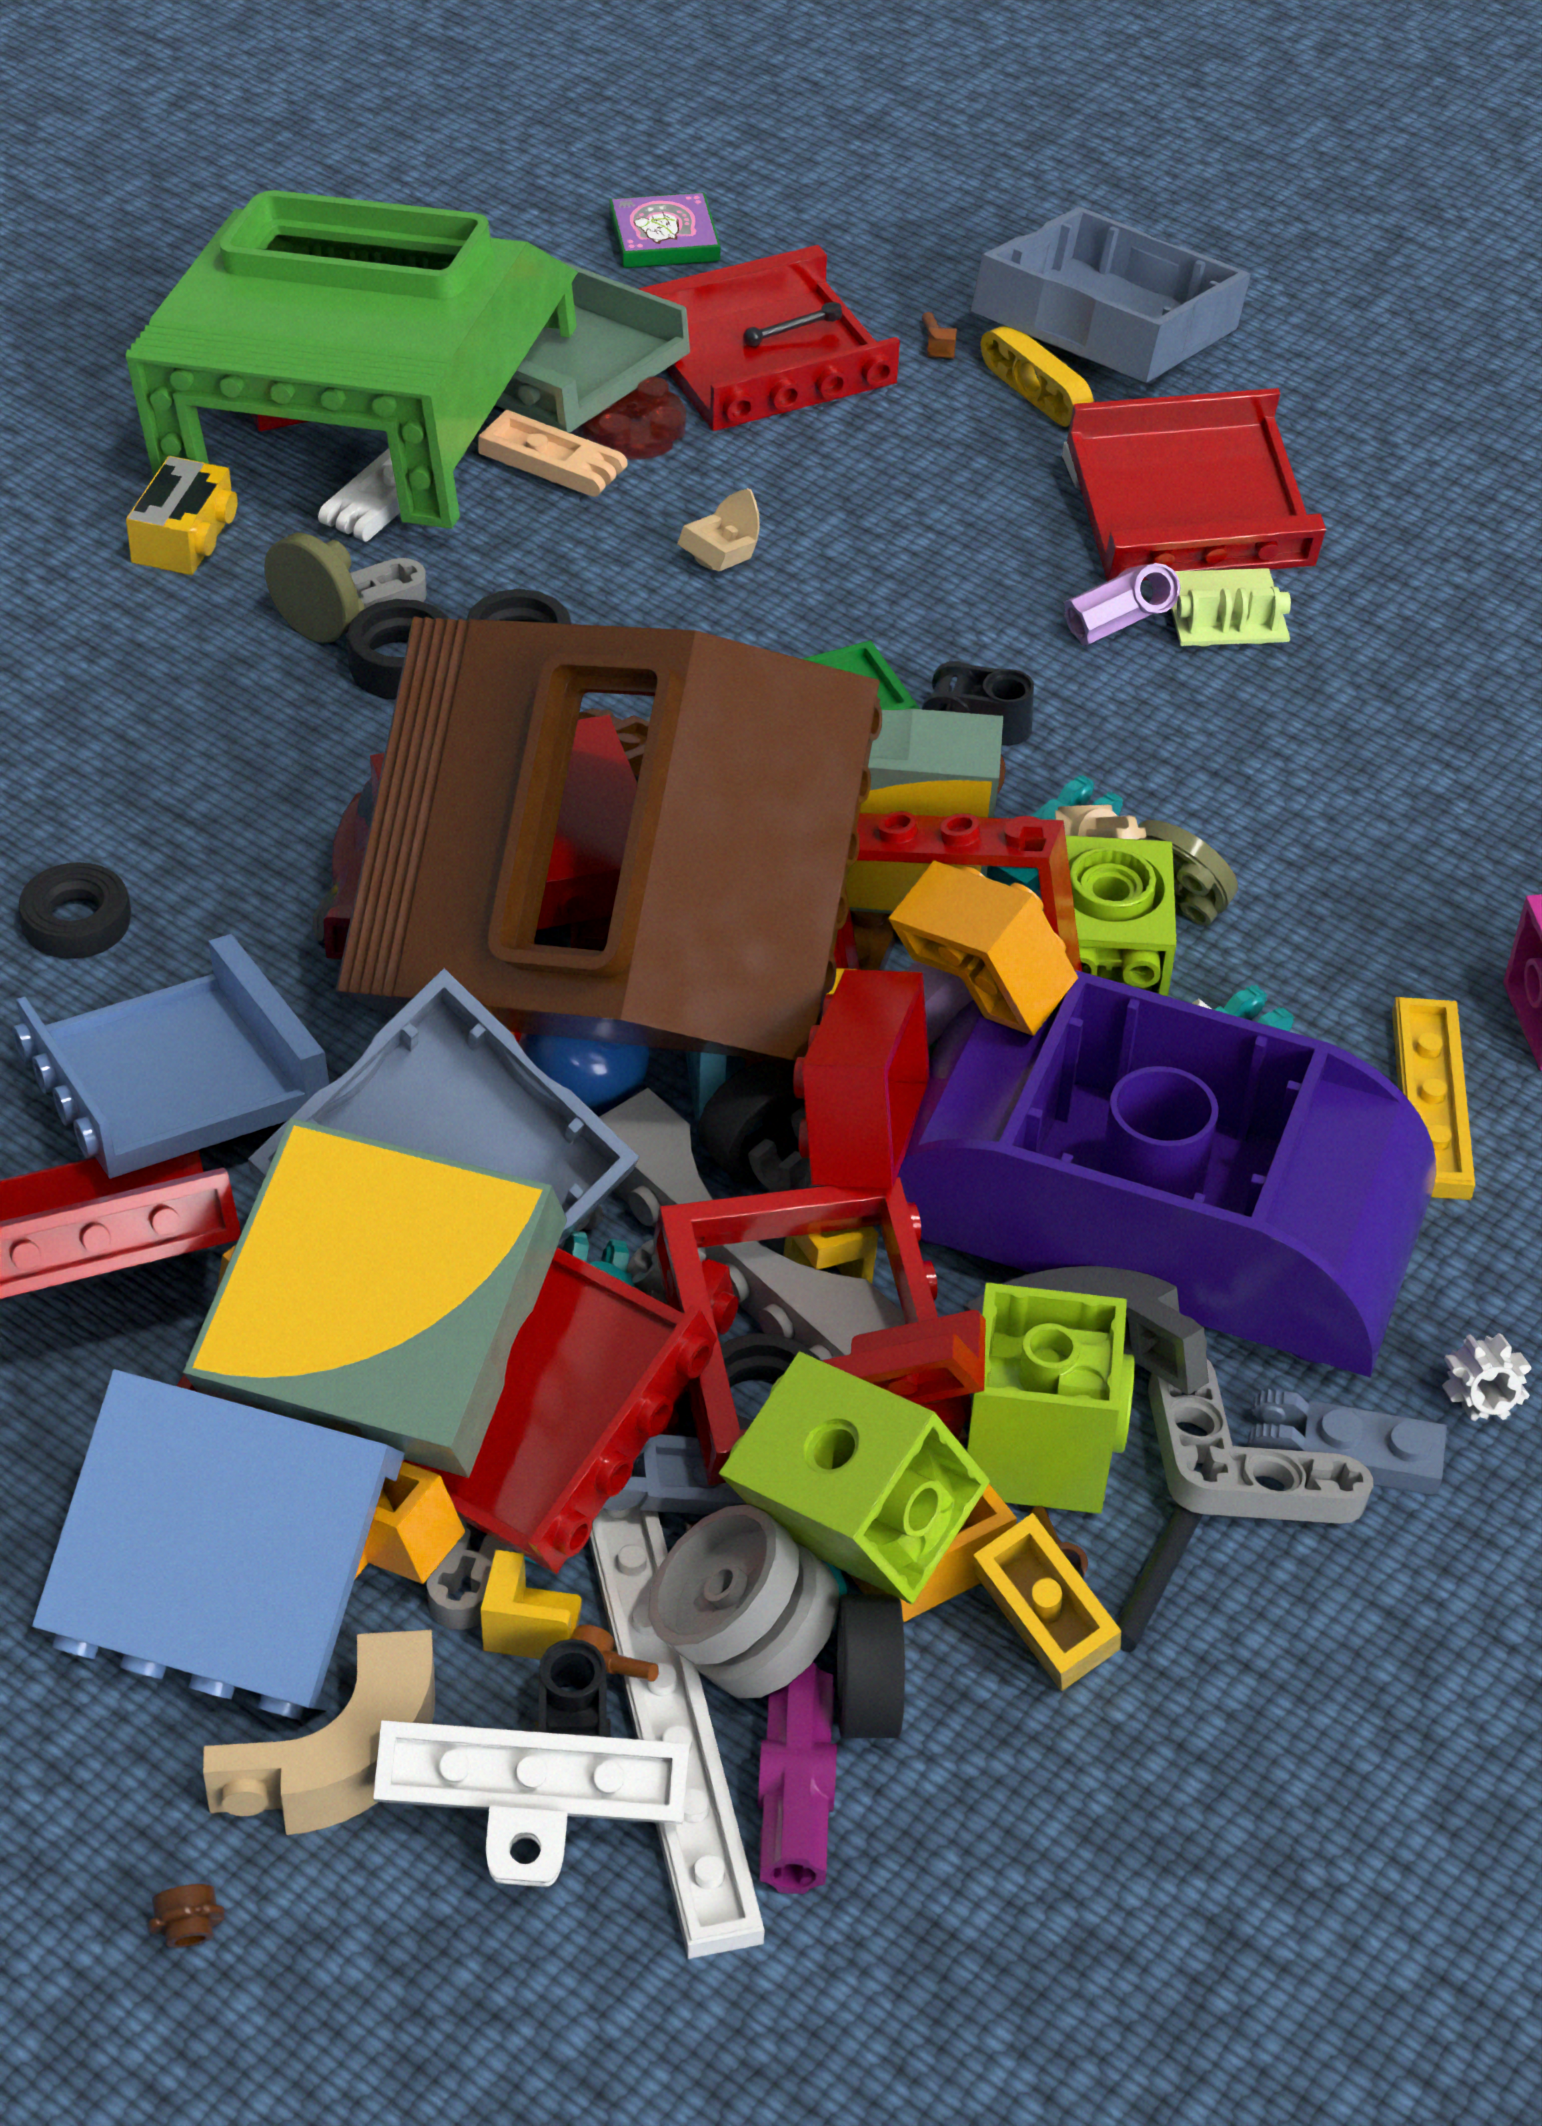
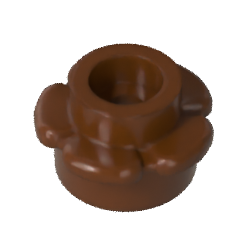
(186, 1915)

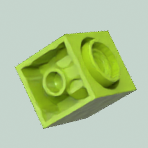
(1124, 909)
(1051, 1396)
(856, 1475)

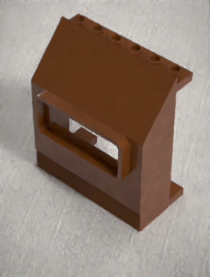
(726, 856)

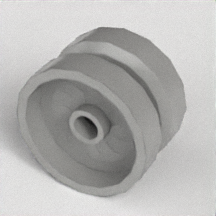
(744, 1601)

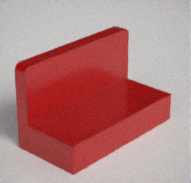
(922, 1358)

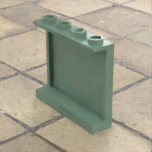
(616, 345)

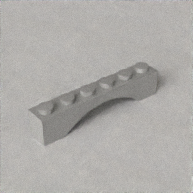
(777, 1292)

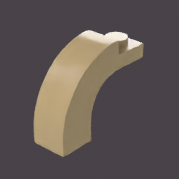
(334, 1770)

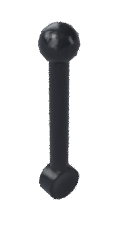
(829, 312)

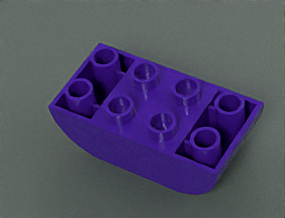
(1183, 1149)

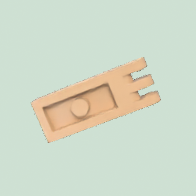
(551, 453)

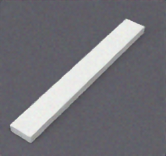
(705, 1852)

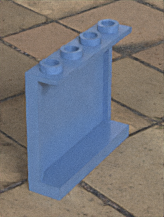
(176, 1064)
(213, 1542)

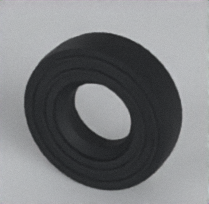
(74, 937)

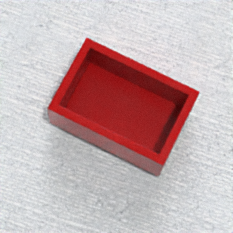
(864, 1079)

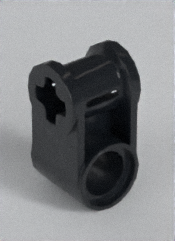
(988, 693)
(576, 1711)

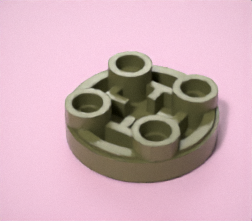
(312, 586)
(1201, 876)

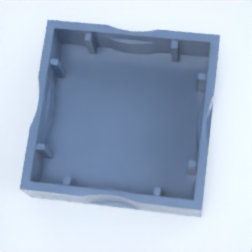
(1110, 293)
(464, 1090)

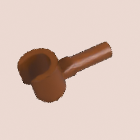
(940, 339)
(614, 1662)

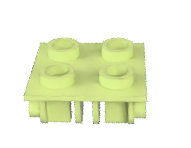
(1230, 608)

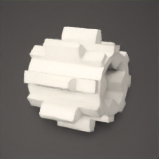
(1486, 1377)

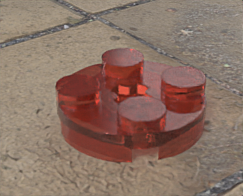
(661, 424)

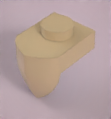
(726, 535)

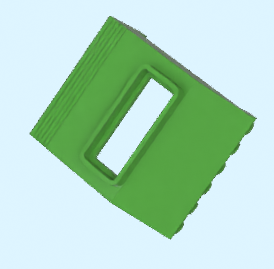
(353, 323)

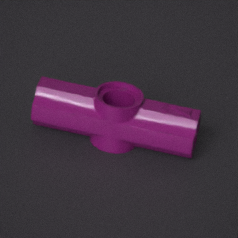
(797, 1783)

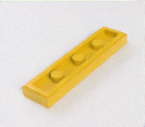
(1434, 1082)

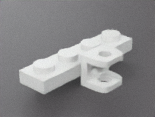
(530, 1784)

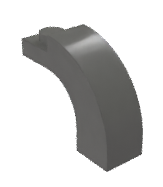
(1154, 1329)

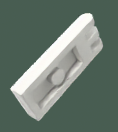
(364, 502)

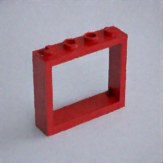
(972, 841)
(777, 1215)

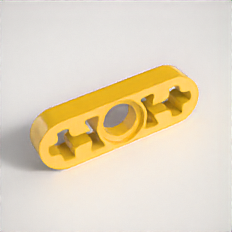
(1013, 359)

